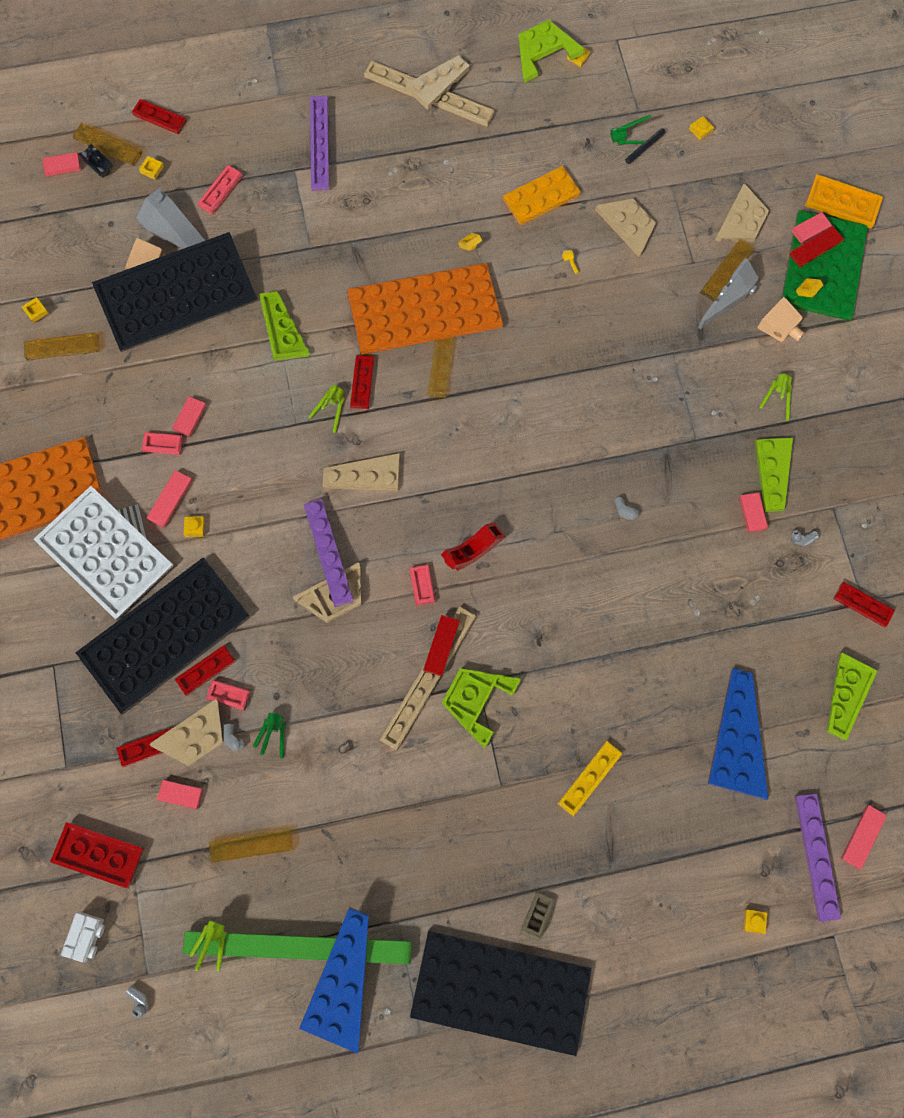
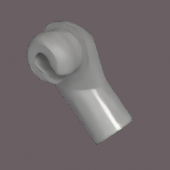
(625, 511)
(802, 540)
(230, 740)
(140, 1001)

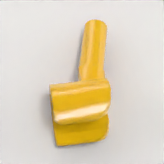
(568, 255)

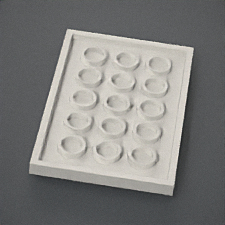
(103, 552)

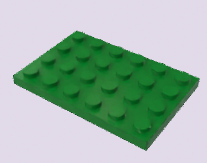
(836, 269)

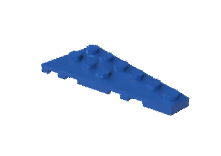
(738, 748)
(338, 997)

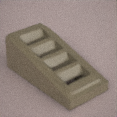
(529, 932)

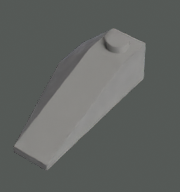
(164, 218)
(735, 292)

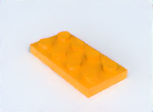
(541, 195)
(843, 201)

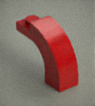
(473, 548)

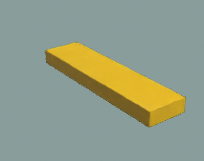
(590, 778)

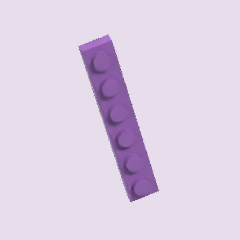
(319, 143)
(328, 553)
(817, 858)

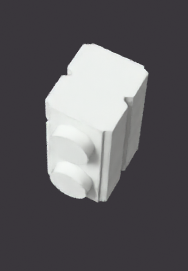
(83, 937)

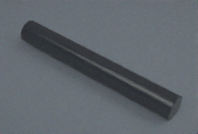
(645, 146)

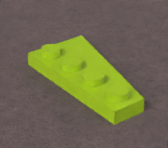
(281, 330)
(773, 468)
(849, 693)

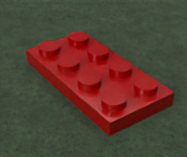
(97, 855)

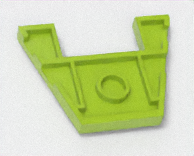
(542, 41)
(468, 696)

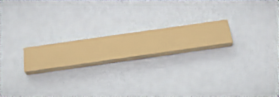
(448, 100)
(422, 689)

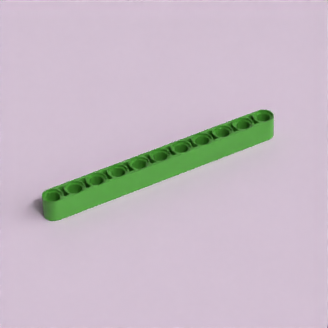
(296, 947)

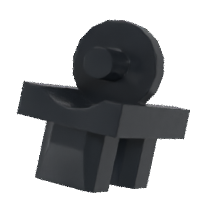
(96, 161)

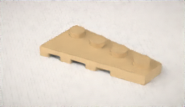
(435, 82)
(368, 474)

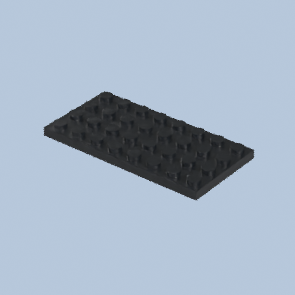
(174, 291)
(162, 635)
(501, 993)

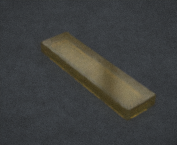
(107, 144)
(726, 269)
(61, 346)
(440, 368)
(251, 846)

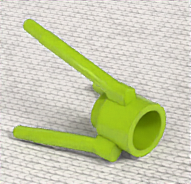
(782, 385)
(332, 396)
(210, 932)

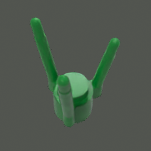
(619, 133)
(271, 724)

